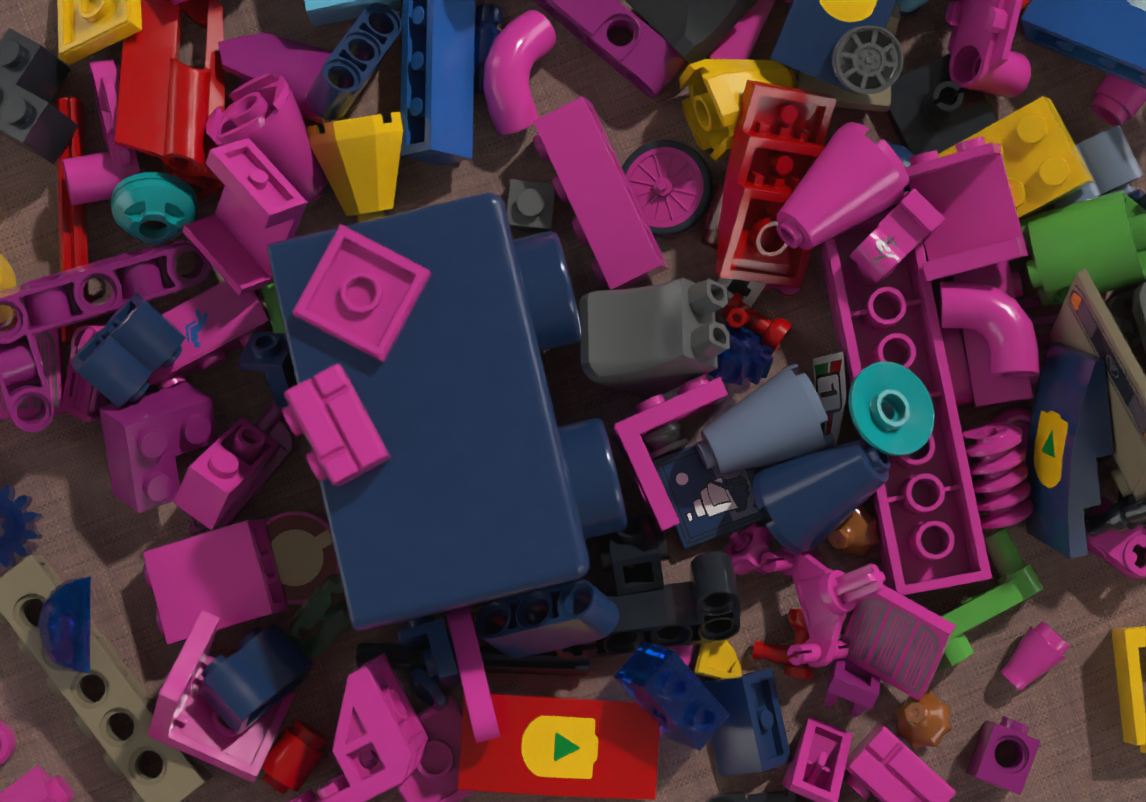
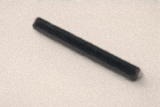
(494, 661)

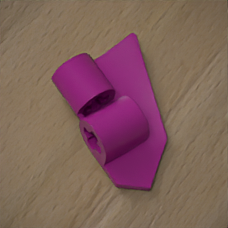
(270, 54)

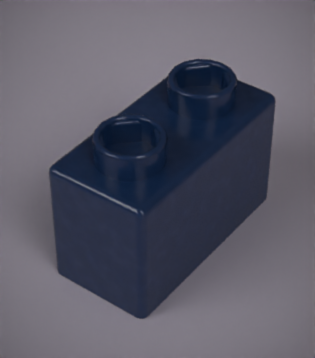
(479, 474)

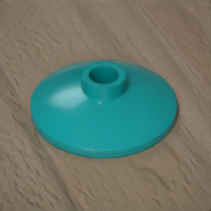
(904, 401)

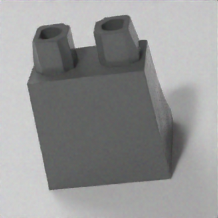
(652, 335)

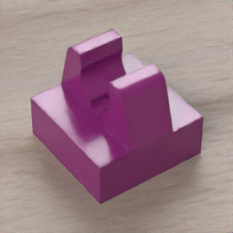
(853, 684)

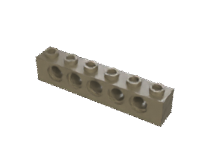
(181, 772)

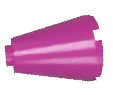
(272, 120)
(842, 188)

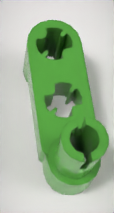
(1014, 585)

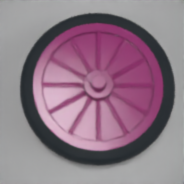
(669, 185)

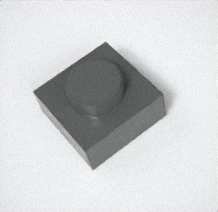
(531, 205)

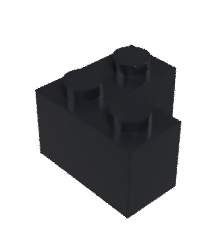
(27, 86)

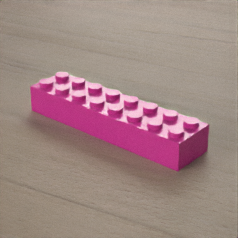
(929, 502)

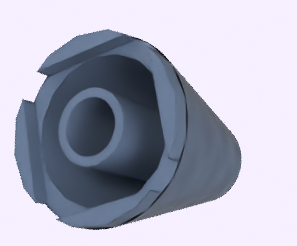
(767, 426)

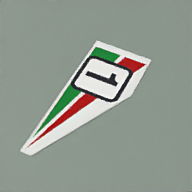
(831, 389)

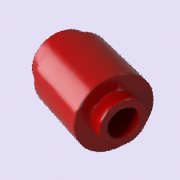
(293, 757)

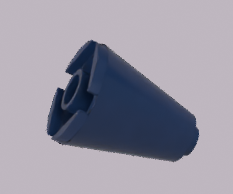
(818, 491)

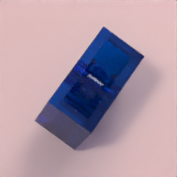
(672, 695)

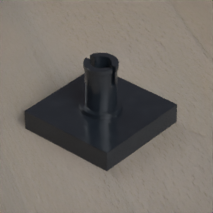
(935, 111)

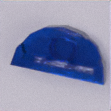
(66, 625)

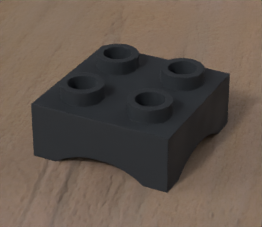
(692, 25)

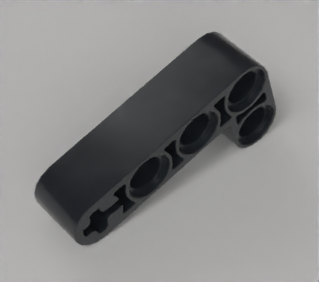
(673, 615)

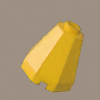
(717, 95)
(360, 162)

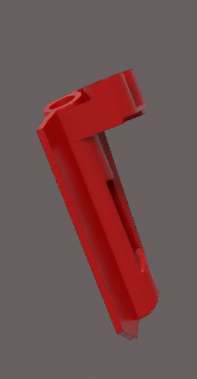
(168, 102)

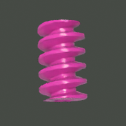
(1001, 474)

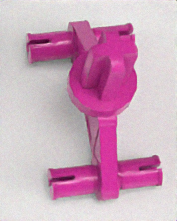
(824, 601)

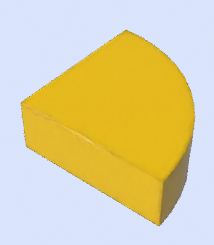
(717, 660)

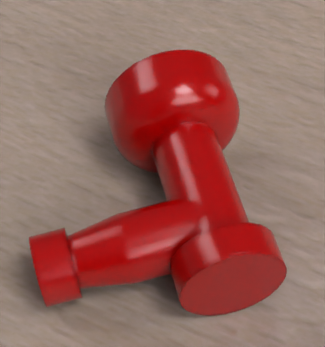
(741, 314)
(778, 653)

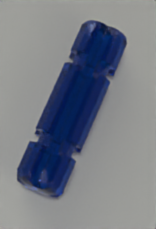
(487, 18)

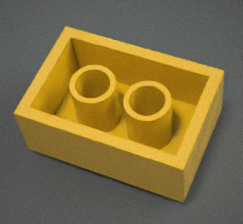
(1037, 156)

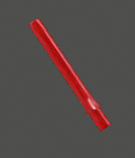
(72, 219)

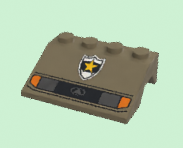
(1089, 326)

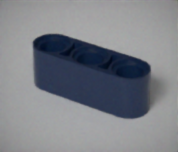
(354, 61)
(547, 619)

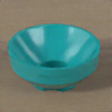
(157, 198)

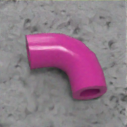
(509, 70)
(999, 319)

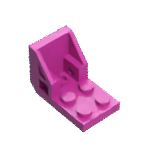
(372, 719)

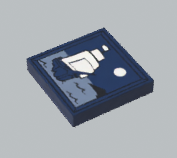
(704, 499)

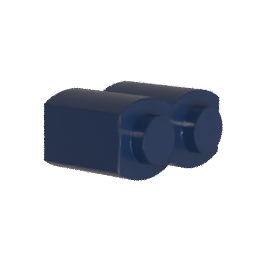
(128, 351)
(254, 677)

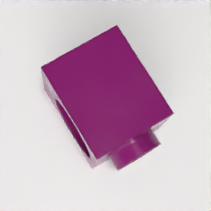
(983, 761)

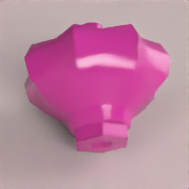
(748, 547)

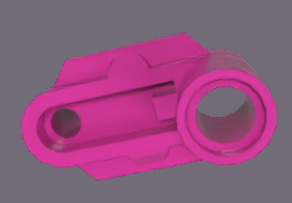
(982, 47)
(96, 175)

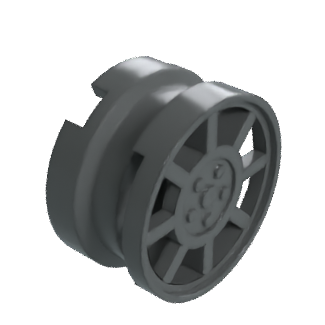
(867, 59)

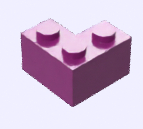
(146, 438)

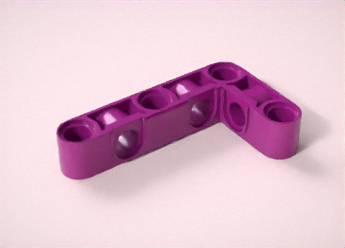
(645, 61)
(59, 302)

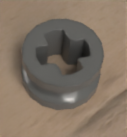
(665, 440)

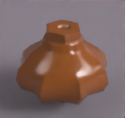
(856, 534)
(923, 721)

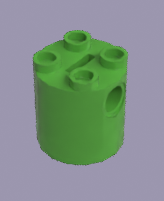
(1093, 234)

